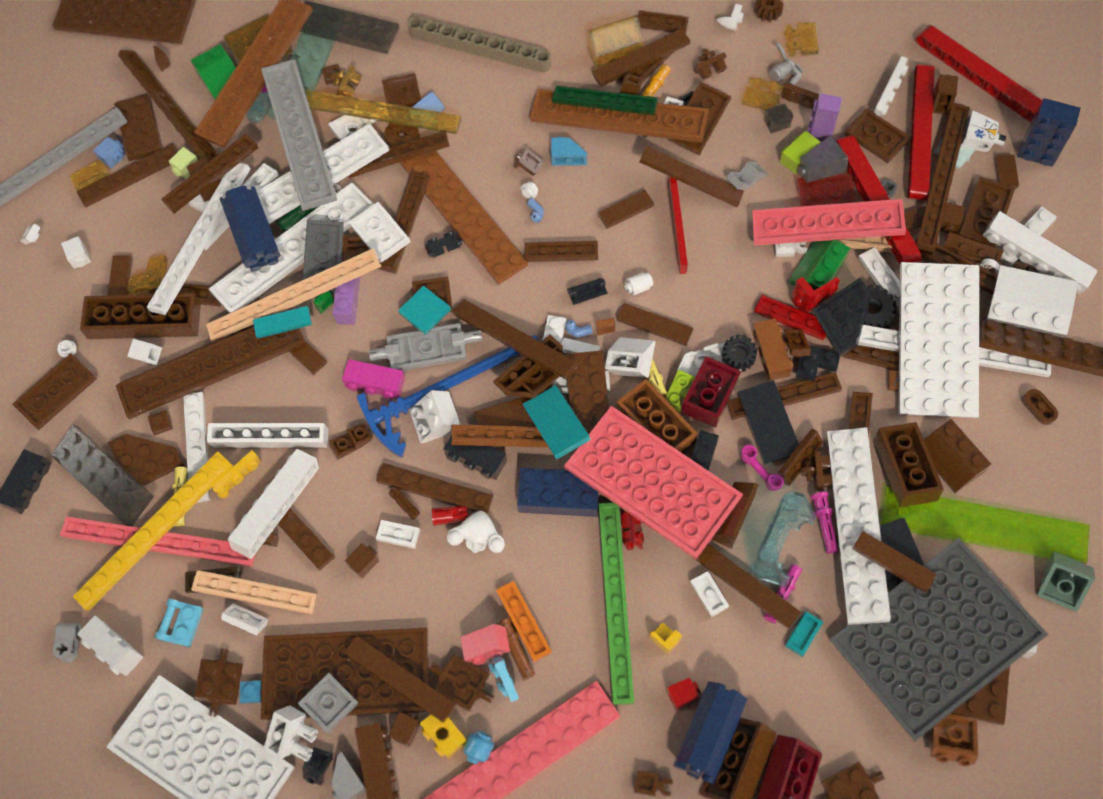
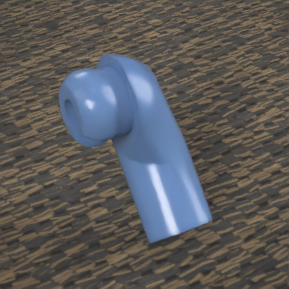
(538, 211)
(577, 331)

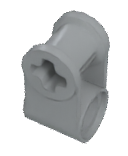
(66, 641)

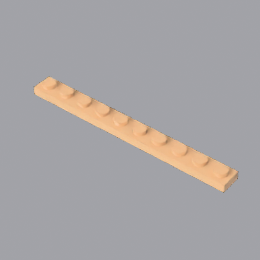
(294, 294)

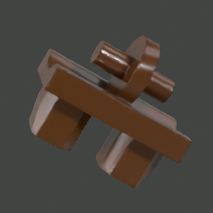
(703, 68)
(819, 462)

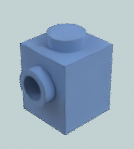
(109, 152)

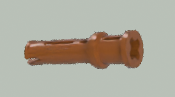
(516, 649)

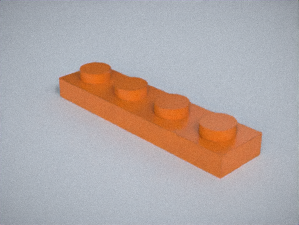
(523, 621)

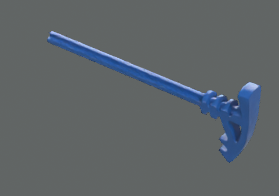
(391, 440)

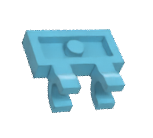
(507, 683)

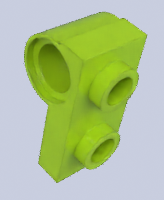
(679, 389)

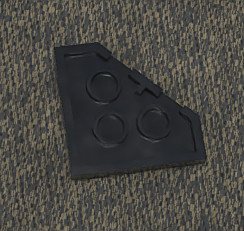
(844, 315)

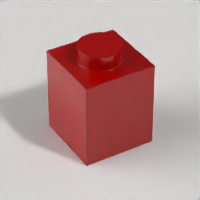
(683, 693)

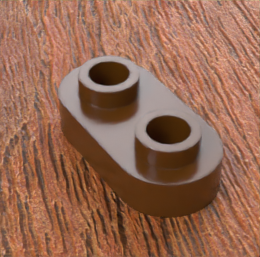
(1041, 407)

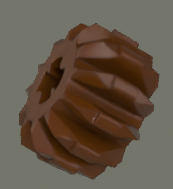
(768, 9)

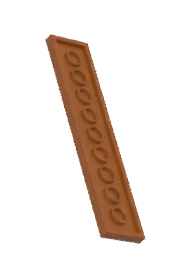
(247, 79)
(669, 120)
(467, 217)

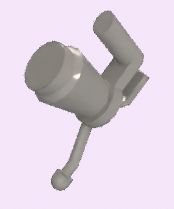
(781, 70)

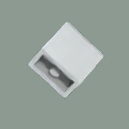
(630, 357)
(434, 416)

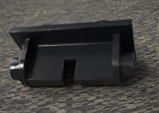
(436, 246)
(587, 291)

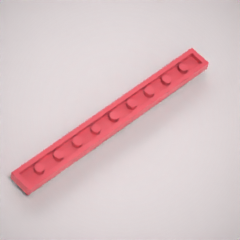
(170, 543)

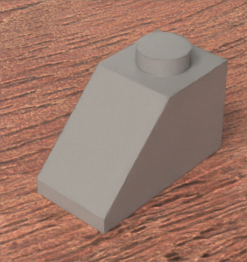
(346, 780)

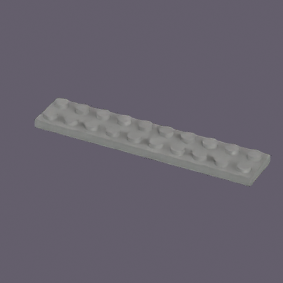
(299, 135)

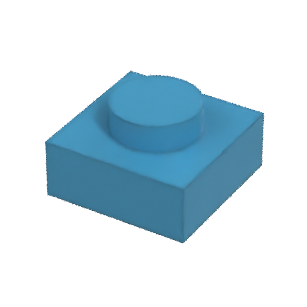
(250, 692)

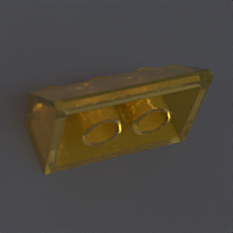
(614, 40)

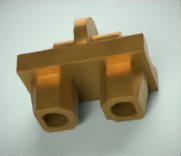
(351, 76)

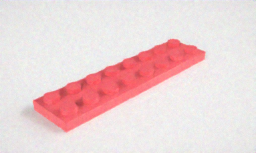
(829, 222)

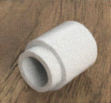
(638, 283)

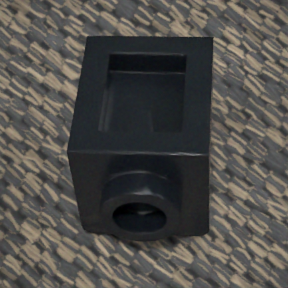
(316, 766)

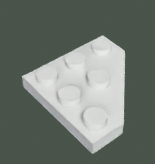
(693, 360)

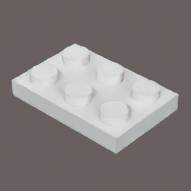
(379, 231)

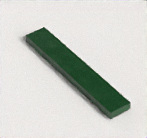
(605, 100)

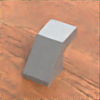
(748, 176)

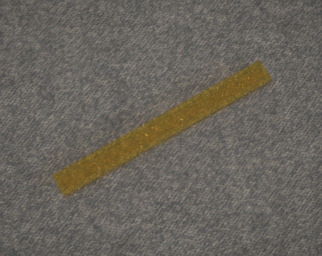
(383, 112)

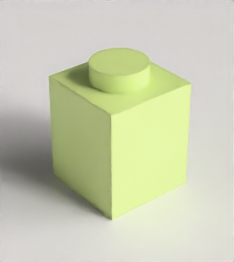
(180, 161)

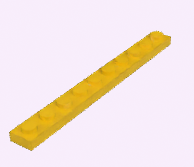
(152, 531)

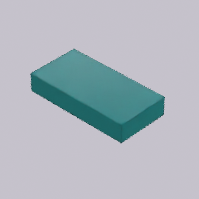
(804, 634)

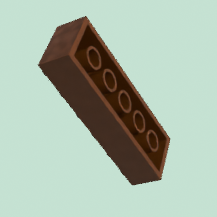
(130, 318)

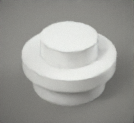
(529, 190)
(66, 347)

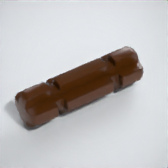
(404, 503)

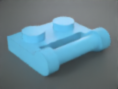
(185, 625)

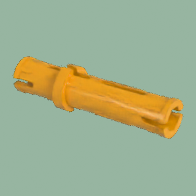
(657, 81)

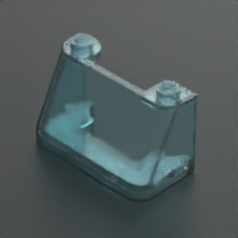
(790, 513)

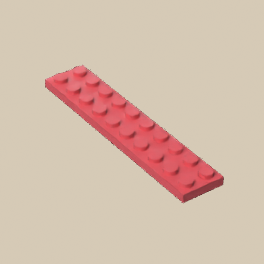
(534, 748)

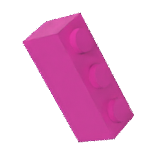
(373, 379)

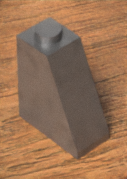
(823, 161)

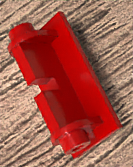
(635, 536)

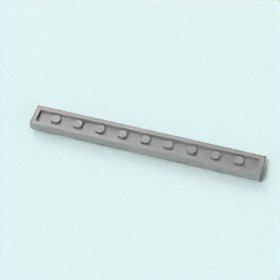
(60, 155)

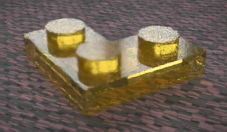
(151, 278)

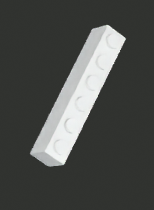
(1038, 251)
(267, 435)
(273, 503)

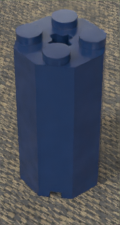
(250, 228)
(710, 732)

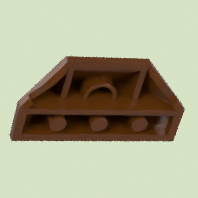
(526, 377)

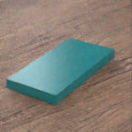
(556, 422)

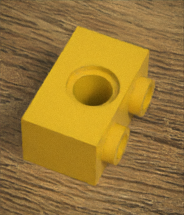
(447, 746)

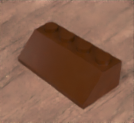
(742, 762)

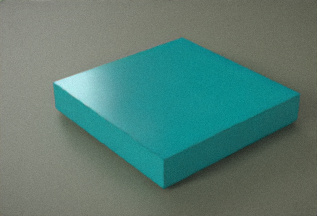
(424, 310)

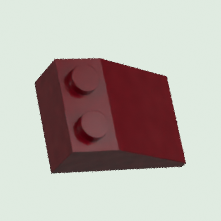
(710, 392)

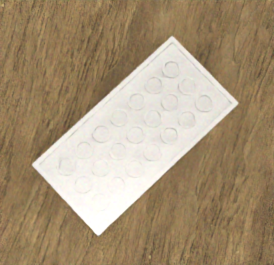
(939, 340)
(195, 753)

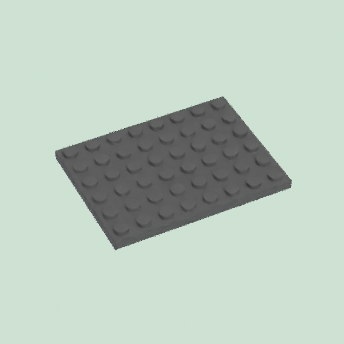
(940, 641)

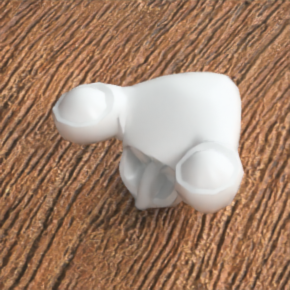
(478, 532)

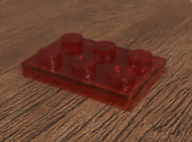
(826, 191)

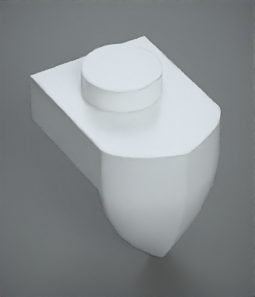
(732, 22)

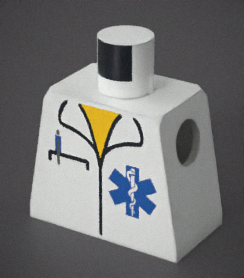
(981, 133)

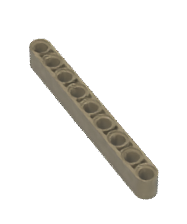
(479, 44)

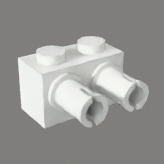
(284, 734)

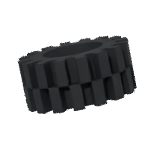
(742, 343)

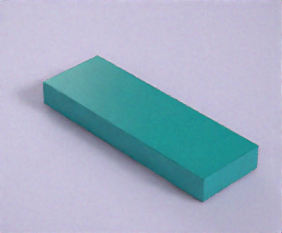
(282, 322)

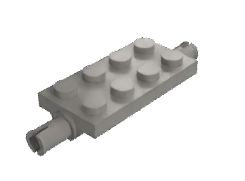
(418, 350)

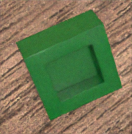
(323, 301)

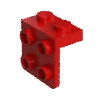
(807, 298)

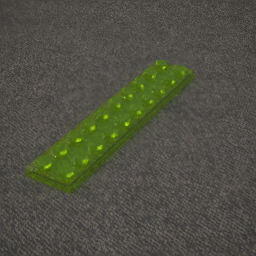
(992, 527)

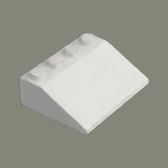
(1033, 301)

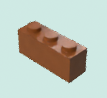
(772, 349)

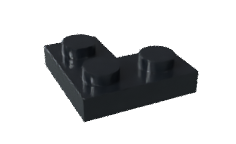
(818, 358)

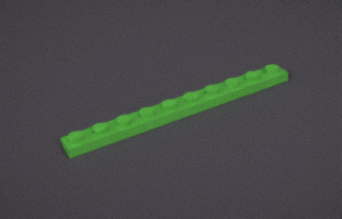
(616, 605)

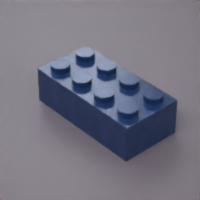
(1048, 132)
(555, 493)

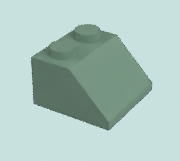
(1066, 581)

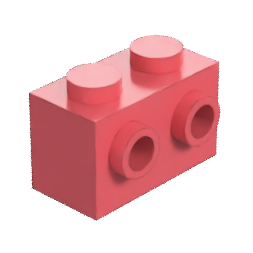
(485, 644)

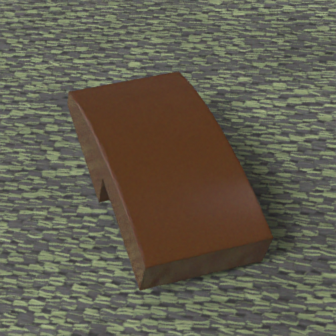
(351, 441)

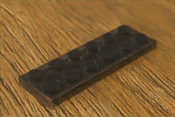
(350, 28)
(102, 476)

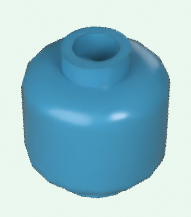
(478, 747)

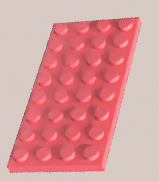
(654, 482)

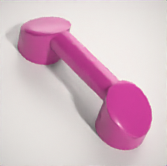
(773, 482)

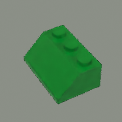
(821, 263)

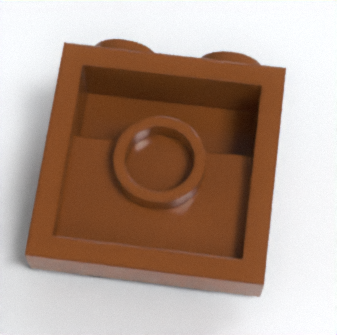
(955, 740)

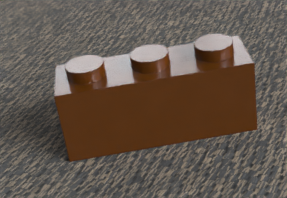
(955, 456)
(732, 525)

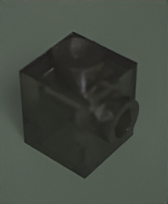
(778, 118)

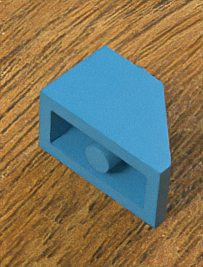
(567, 152)

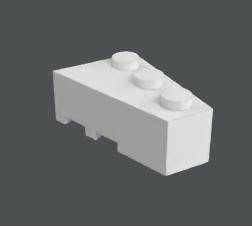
(109, 646)

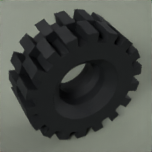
(884, 304)

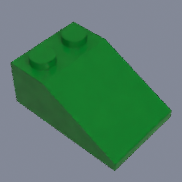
(213, 69)

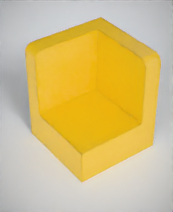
(665, 637)

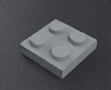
(328, 703)

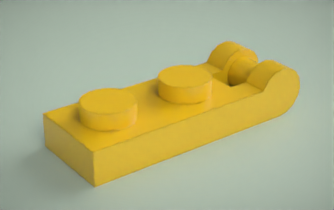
(236, 474)

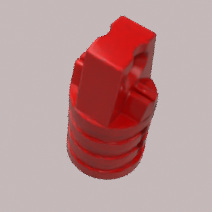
(448, 515)

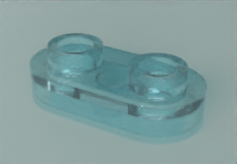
(261, 106)

